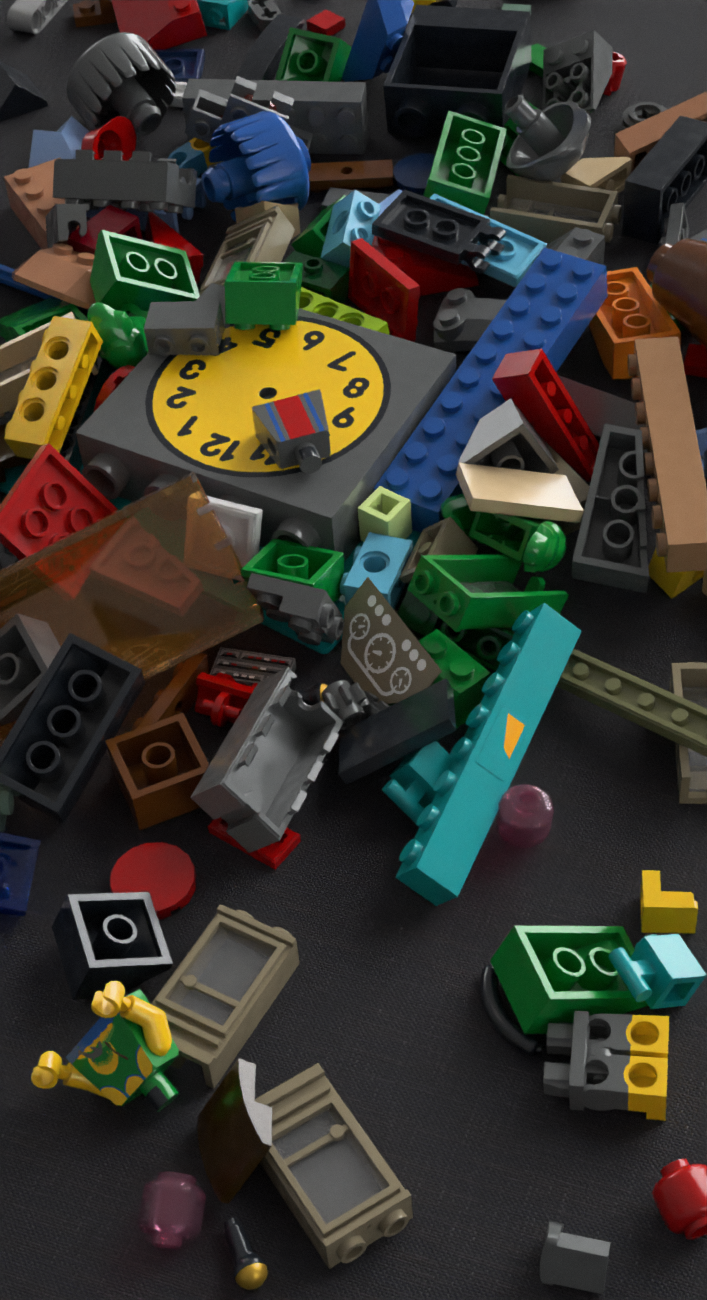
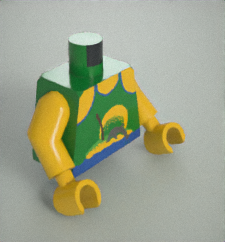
(119, 1054)

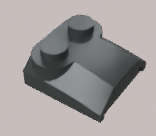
(463, 320)

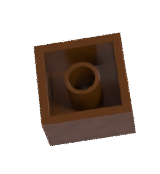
(158, 769)

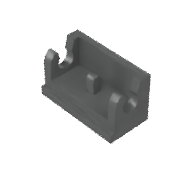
(63, 221)

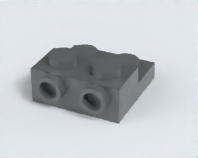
(303, 607)

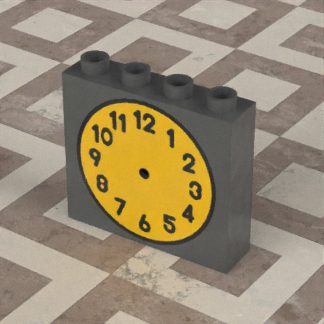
(198, 418)

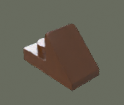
(93, 13)

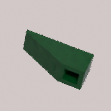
(480, 644)

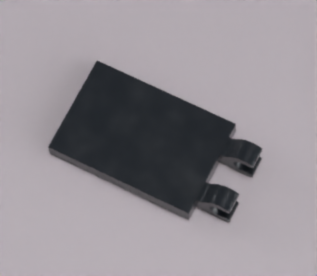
(439, 230)

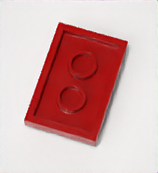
(383, 290)

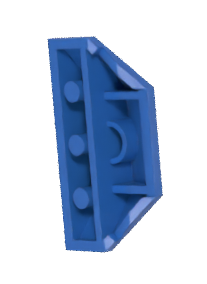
(377, 38)

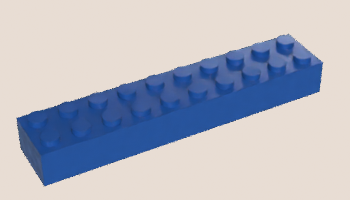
(543, 313)

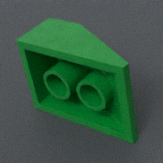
(263, 294)
(562, 971)

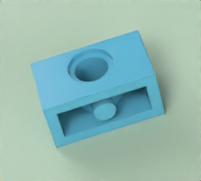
(349, 221)
(382, 561)

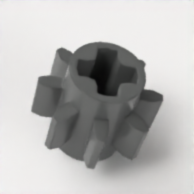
(346, 702)

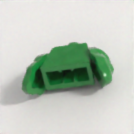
(121, 333)
(528, 540)

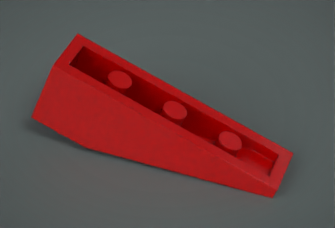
(546, 404)

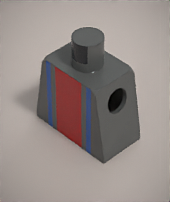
(294, 430)

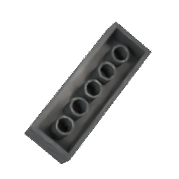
(328, 110)

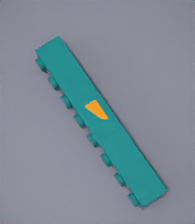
(487, 755)

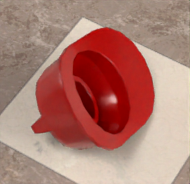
(114, 136)

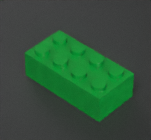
(466, 161)

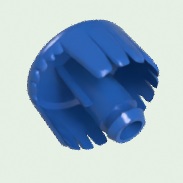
(258, 165)

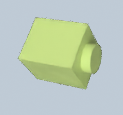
(385, 515)

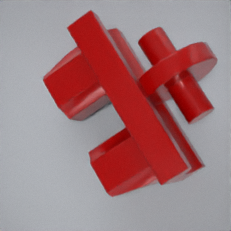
(221, 697)

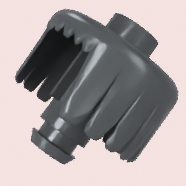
(123, 77)

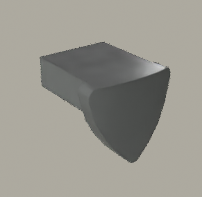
(573, 1260)

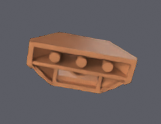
(59, 273)

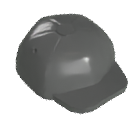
(547, 139)

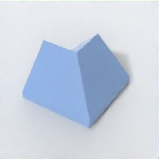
(58, 144)

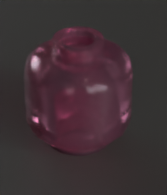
(525, 816)
(172, 1209)

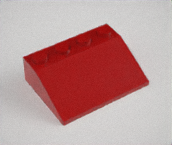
(160, 21)

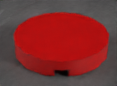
(156, 869)

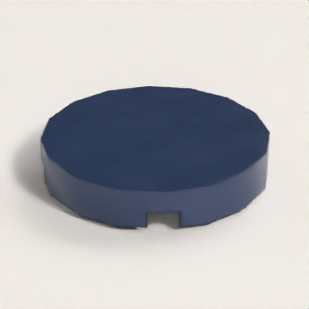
(413, 173)

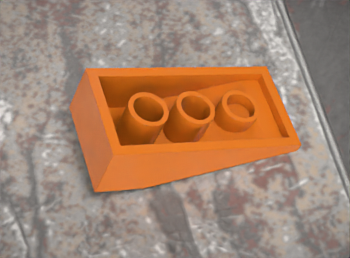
(628, 315)

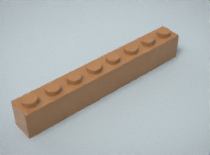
(672, 453)

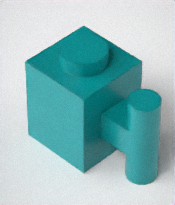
(415, 778)
(659, 971)

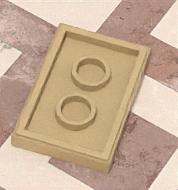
(519, 493)

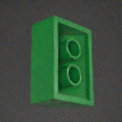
(140, 272)

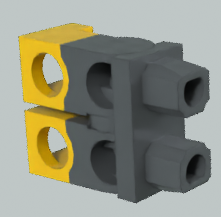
(614, 1062)

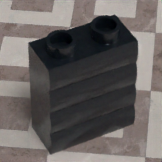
(456, 63)

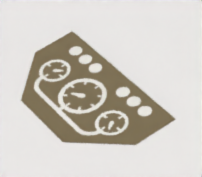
(382, 650)

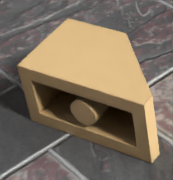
(599, 173)

